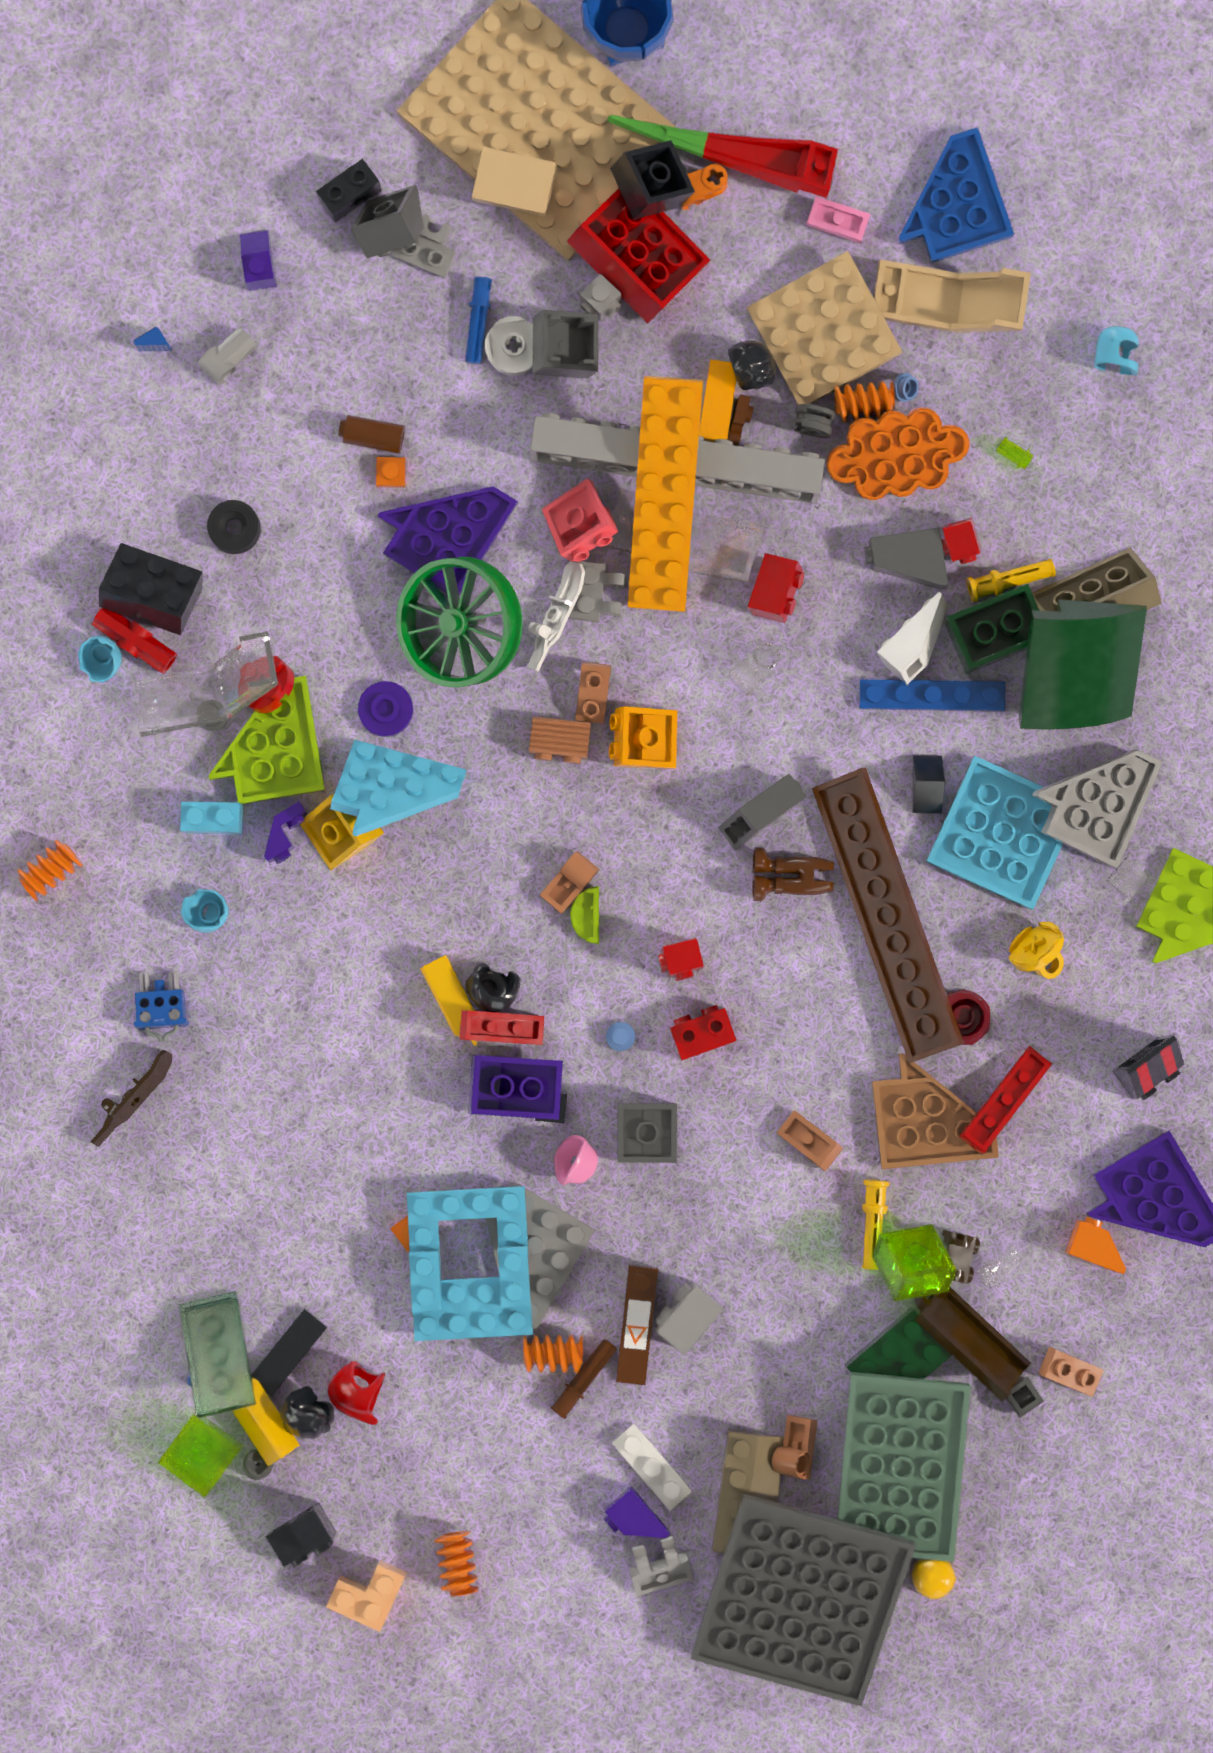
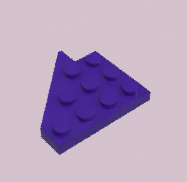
(447, 529)

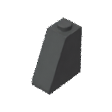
(910, 556)
(762, 811)

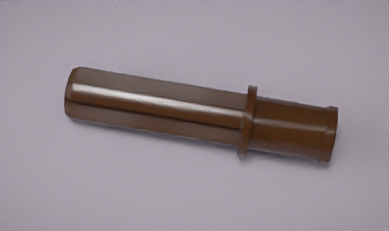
(583, 1378)

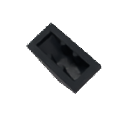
(928, 784)

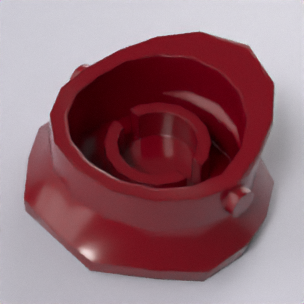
(971, 1019)

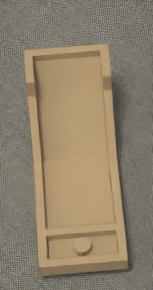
(951, 299)

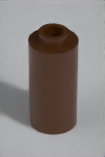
(372, 434)

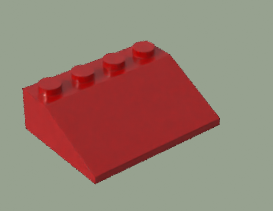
(640, 257)

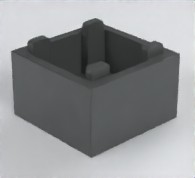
(565, 344)
(647, 1133)

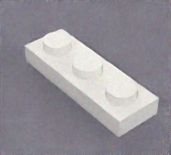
(651, 1466)

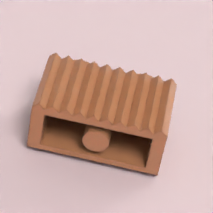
(559, 739)

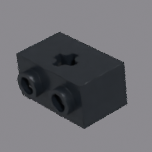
(348, 190)

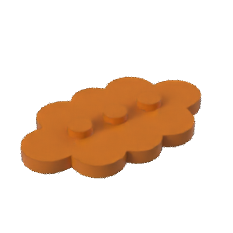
(897, 453)

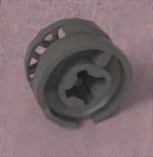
(813, 420)

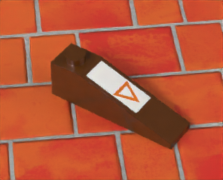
(637, 1324)

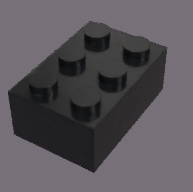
(150, 589)

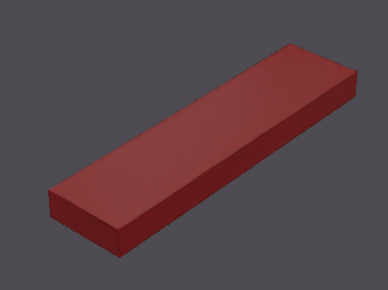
(1005, 1100)

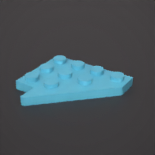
(392, 785)

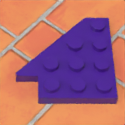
(1156, 1193)

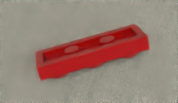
(501, 1027)

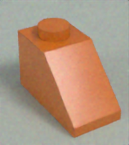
(1095, 1245)

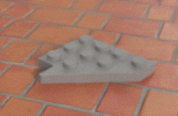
(1100, 805)
(553, 1249)

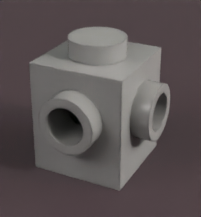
(600, 298)

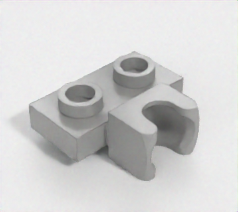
(430, 250)

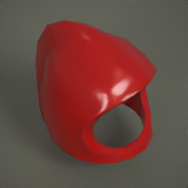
(352, 1399)

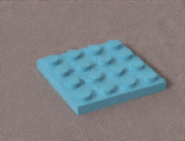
(996, 835)

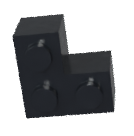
(302, 1535)

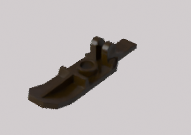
(133, 1097)

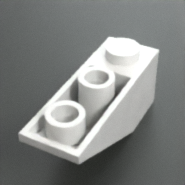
(913, 644)

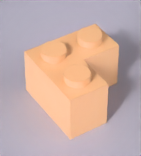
(371, 1603)

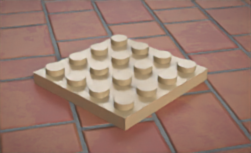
(824, 329)

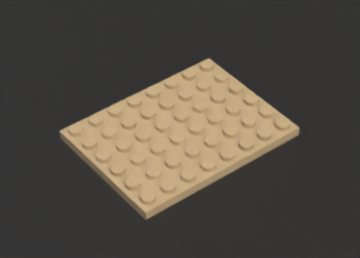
(537, 92)

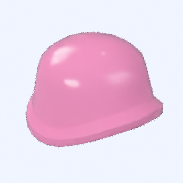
(584, 1164)

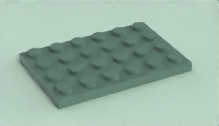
(905, 1459)

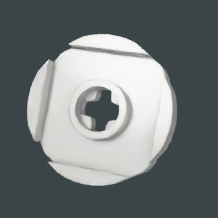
(500, 335)

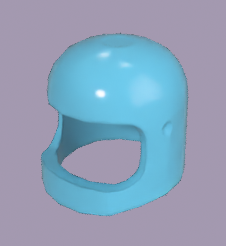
(1108, 349)

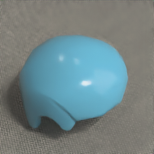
(99, 658)
(215, 915)

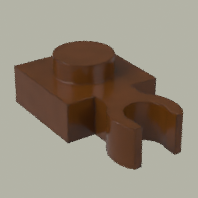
(741, 415)

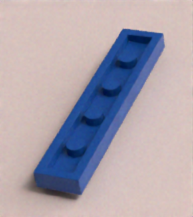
(932, 695)

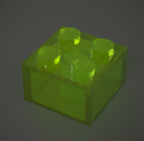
(913, 1262)
(200, 1454)

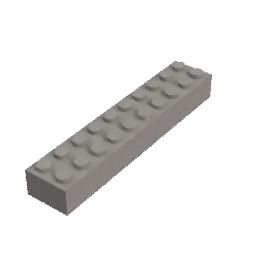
(718, 463)

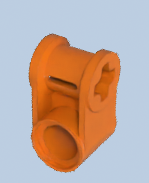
(703, 187)

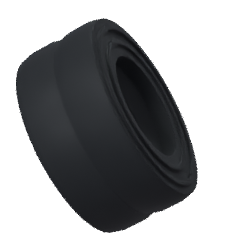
(222, 515)

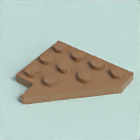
(921, 1121)

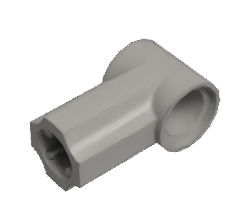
(223, 359)

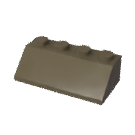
(1113, 580)
(747, 1471)

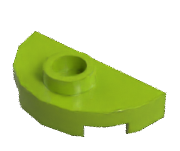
(585, 915)

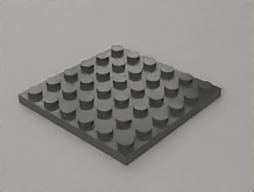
(802, 1600)

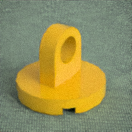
(1037, 948)

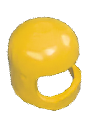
(933, 1578)

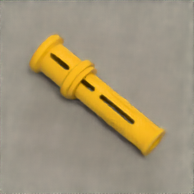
(996, 582)
(874, 1209)

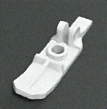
(557, 614)

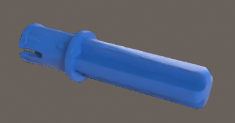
(478, 317)

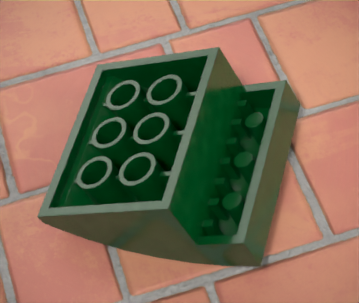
(1081, 665)

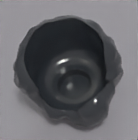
(752, 364)
(492, 989)
(305, 1415)

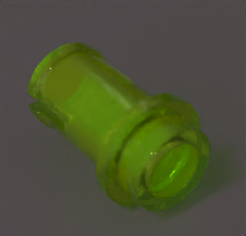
(1015, 453)

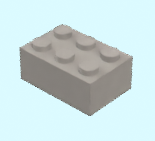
(687, 1317)

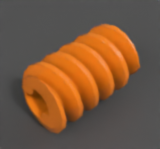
(863, 400)
(48, 869)
(553, 1353)
(457, 1564)

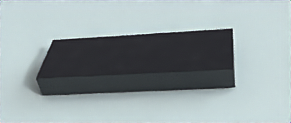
(289, 1351)

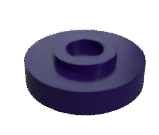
(385, 709)

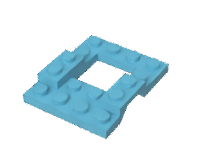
(469, 1305)

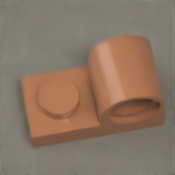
(810, 1140)

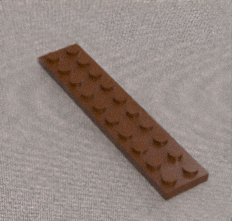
(887, 915)

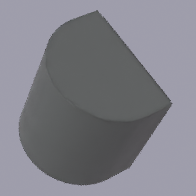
(1024, 1397)

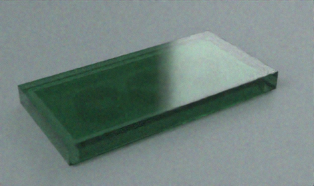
(217, 1354)

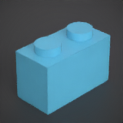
(211, 818)

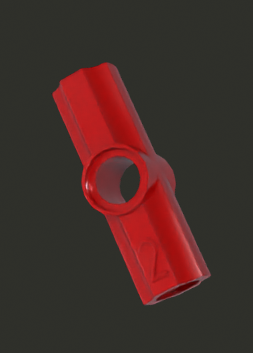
(135, 639)

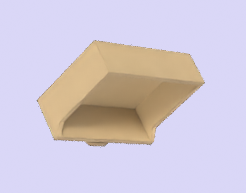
(514, 181)

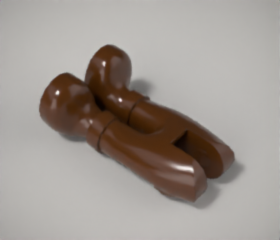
(800, 865)

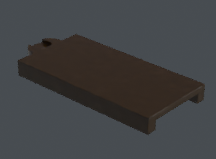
(972, 1341)

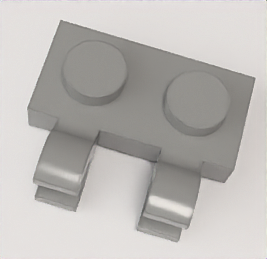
(589, 602)
(661, 1573)

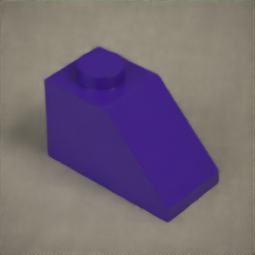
(257, 260)
(634, 1517)

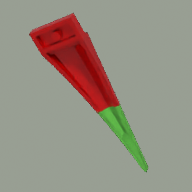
(782, 162)

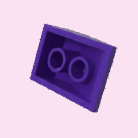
(515, 1087)

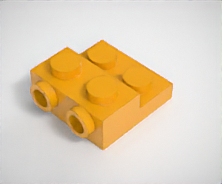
(643, 738)

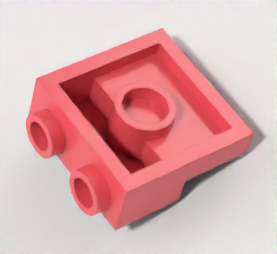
(579, 522)

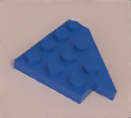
(959, 203)

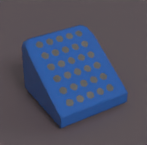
(152, 341)

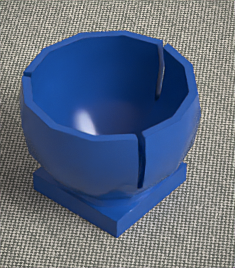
(627, 27)

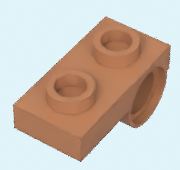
(593, 692)
(569, 882)
(1070, 1371)
(797, 1452)

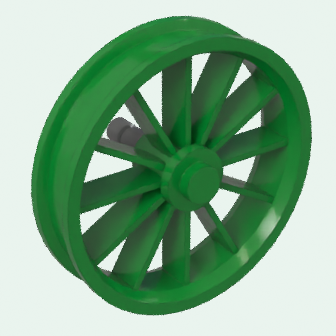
(459, 622)

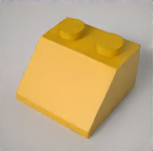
(332, 834)

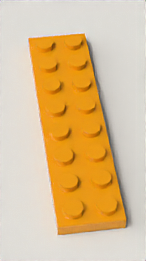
(665, 493)

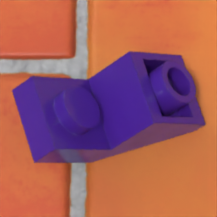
(279, 844)

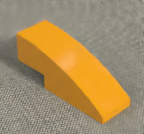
(718, 401)

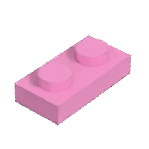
(838, 219)

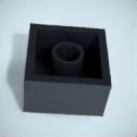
(652, 179)

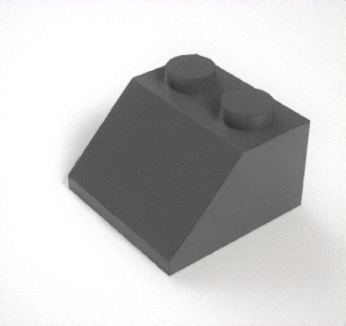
(389, 222)

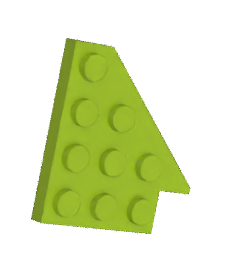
(275, 752)
(1180, 907)

